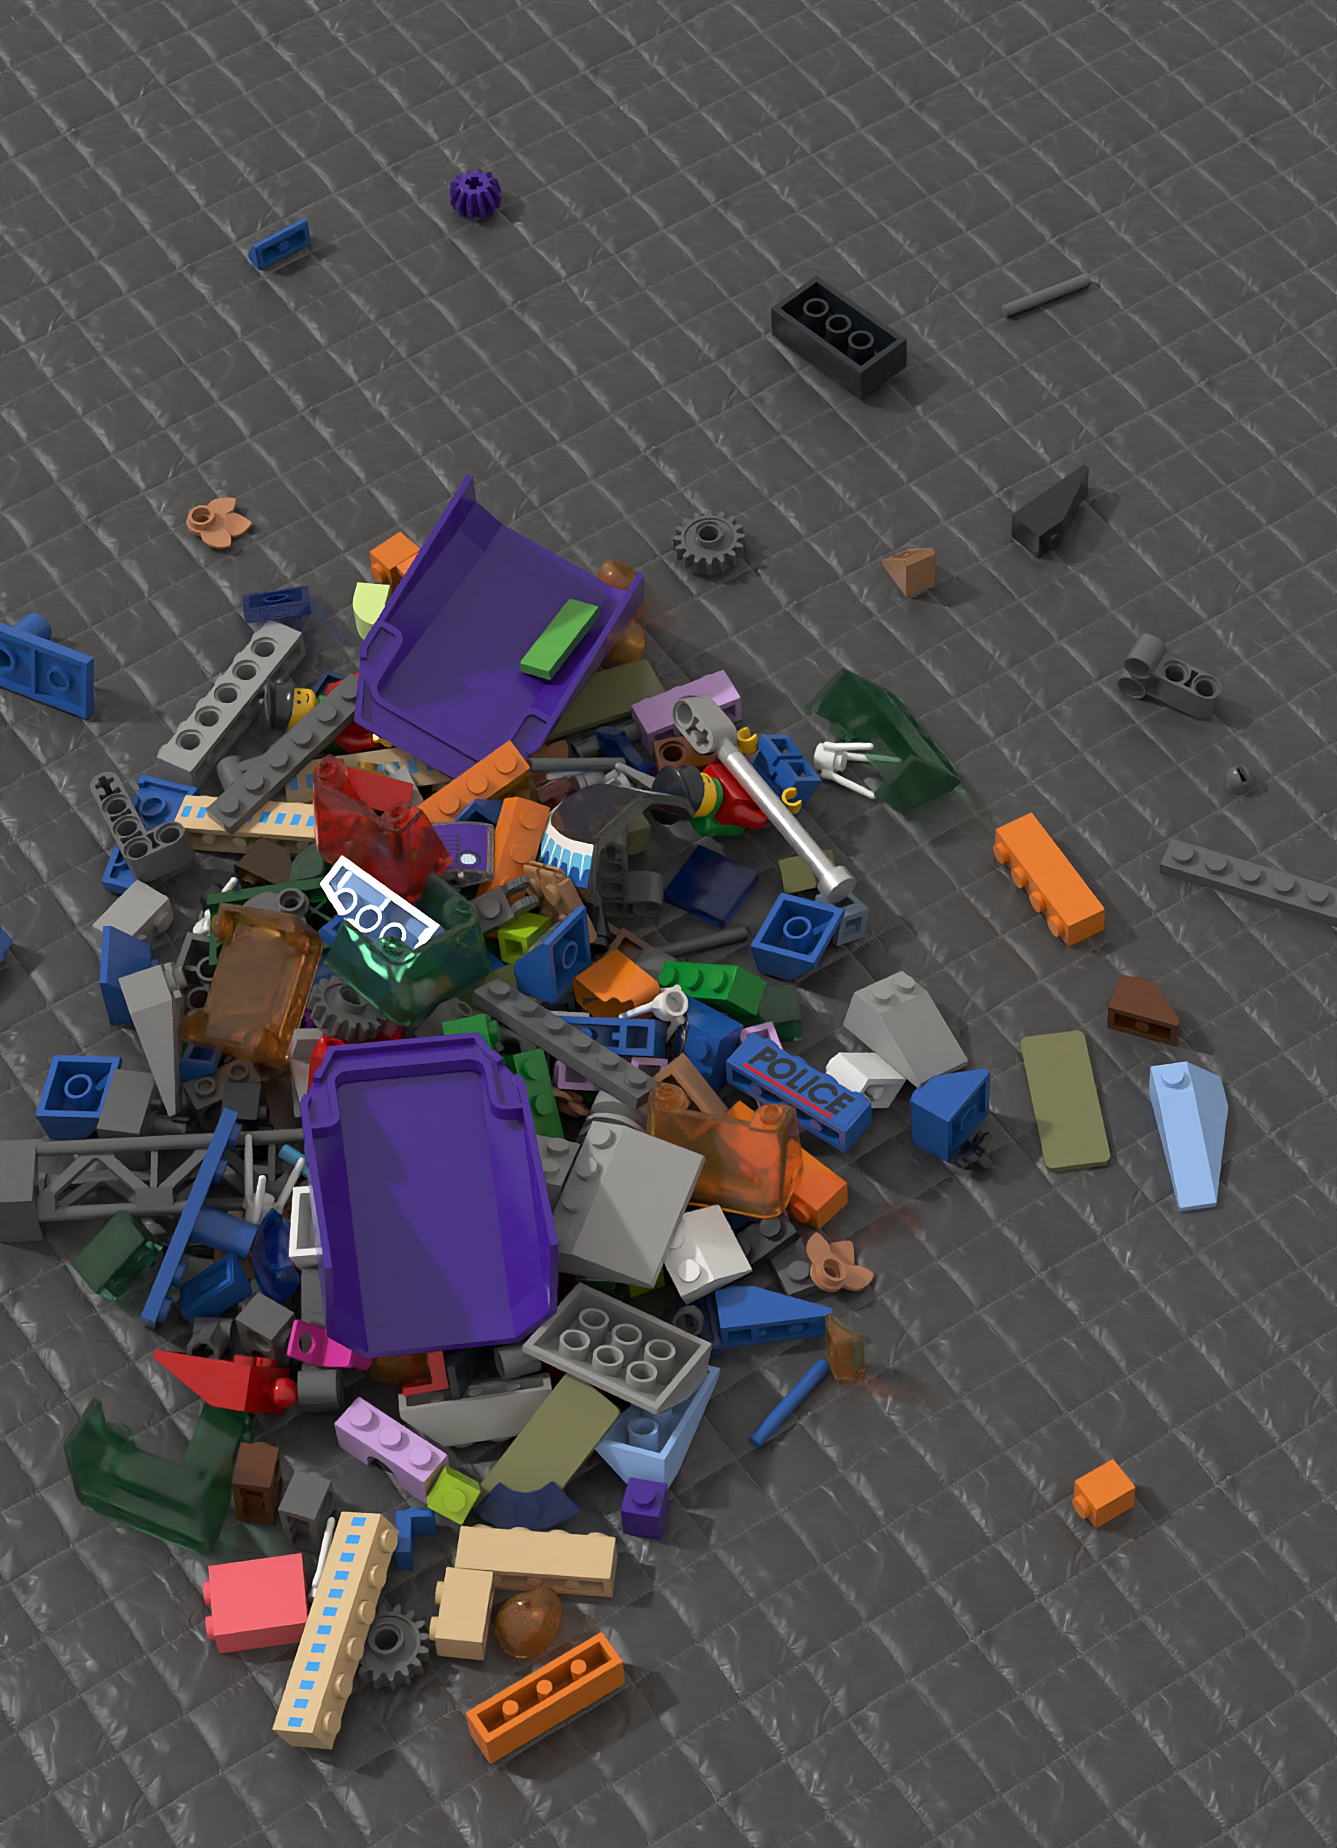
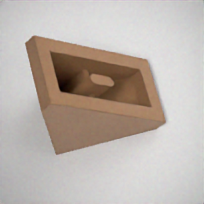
(912, 569)

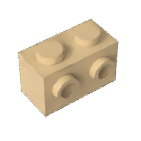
(463, 1614)

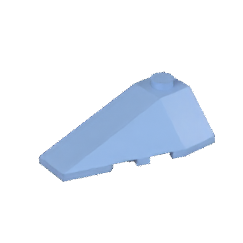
(1192, 1128)

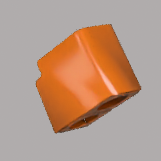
(618, 985)

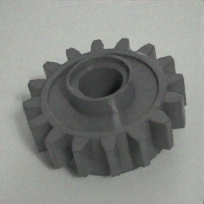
(709, 543)
(344, 1012)
(402, 1661)

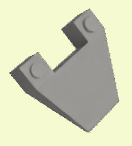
(157, 1008)

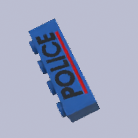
(820, 1101)

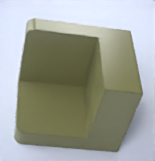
(798, 875)

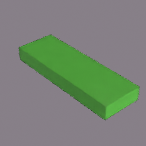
(559, 639)

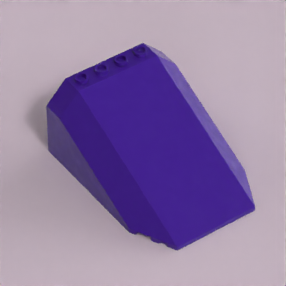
(450, 642)
(427, 1197)

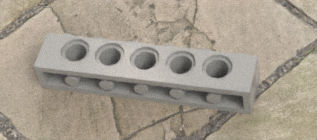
(230, 705)

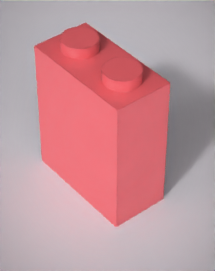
(257, 1603)

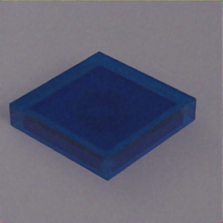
(276, 604)
(711, 886)

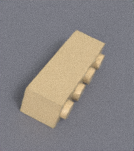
(534, 1559)

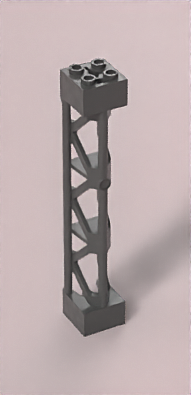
(31, 1199)

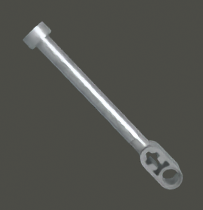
(712, 731)

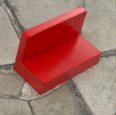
(378, 790)
(438, 1377)

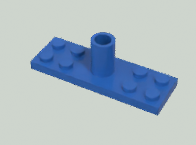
(44, 668)
(201, 1223)

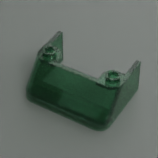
(902, 751)
(409, 981)
(145, 1488)

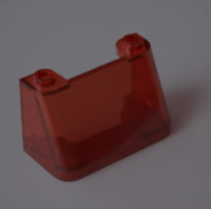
(393, 848)

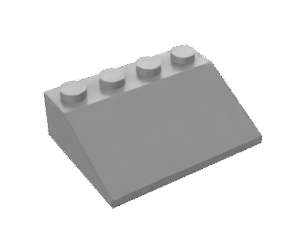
(623, 1204)
(621, 1350)

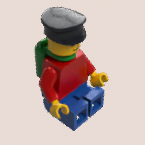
(286, 706)
(720, 800)

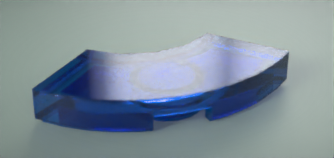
(617, 744)
(271, 1259)
(532, 1510)

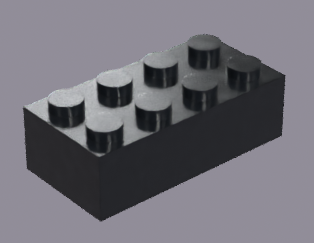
(839, 337)

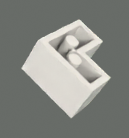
(867, 1075)

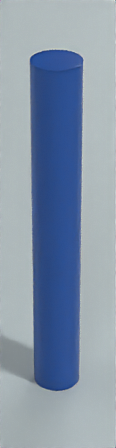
(789, 1403)

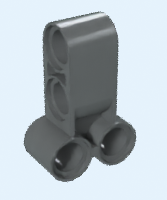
(1168, 679)

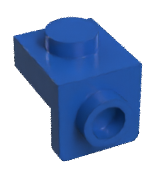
(411, 1523)

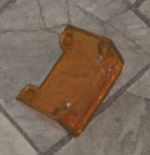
(256, 986)
(747, 1163)

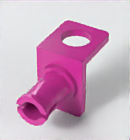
(324, 1351)

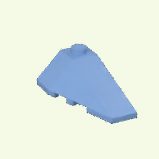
(375, 907)
(652, 1444)

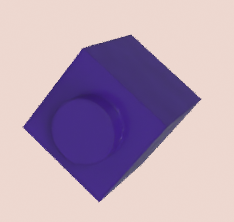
(645, 1508)

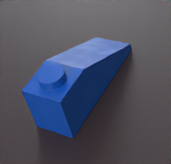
(624, 1035)
(763, 1316)

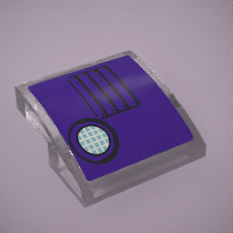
(471, 848)

